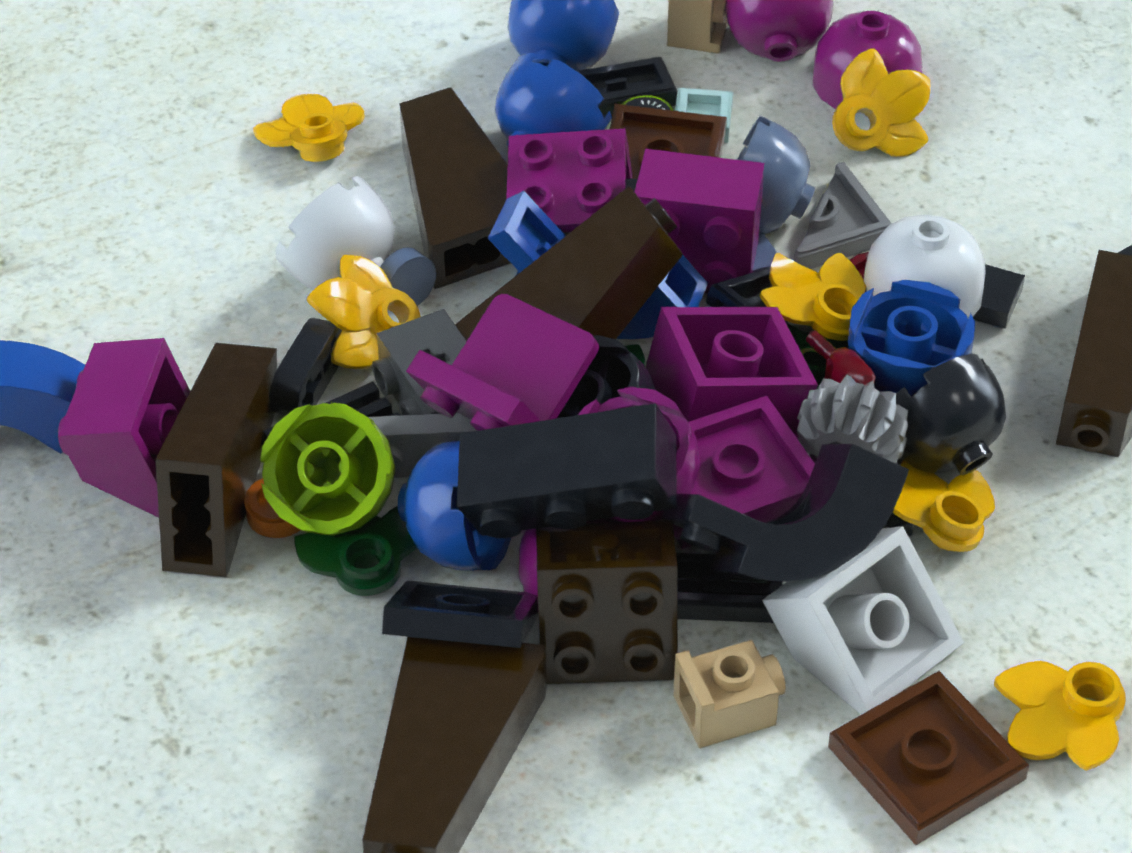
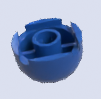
(563, 30)
(547, 100)
(909, 333)
(434, 520)

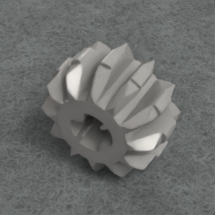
(852, 415)

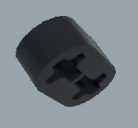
(305, 368)

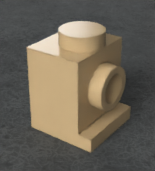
(697, 24)
(727, 692)

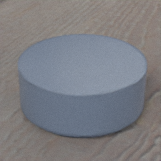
(410, 273)

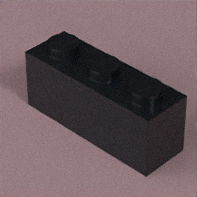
(568, 471)

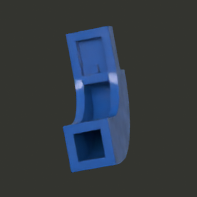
(526, 233)
(36, 389)

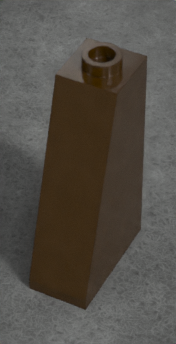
(454, 185)
(598, 270)
(1100, 383)
(214, 459)
(450, 740)

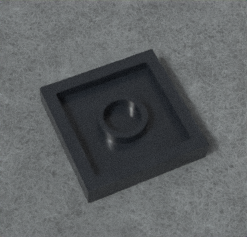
(460, 614)

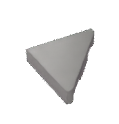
(842, 221)

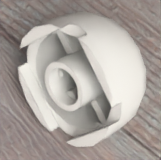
(335, 226)
(931, 252)

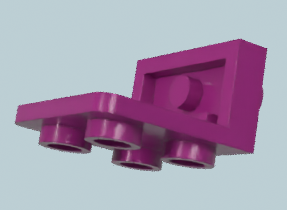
(569, 172)
(510, 370)

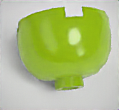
(327, 469)

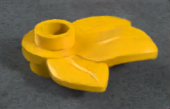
(888, 102)
(311, 126)
(814, 297)
(359, 309)
(946, 512)
(1058, 716)

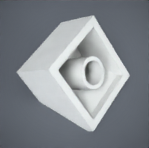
(867, 623)

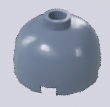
(784, 172)

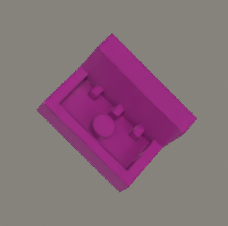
(749, 461)

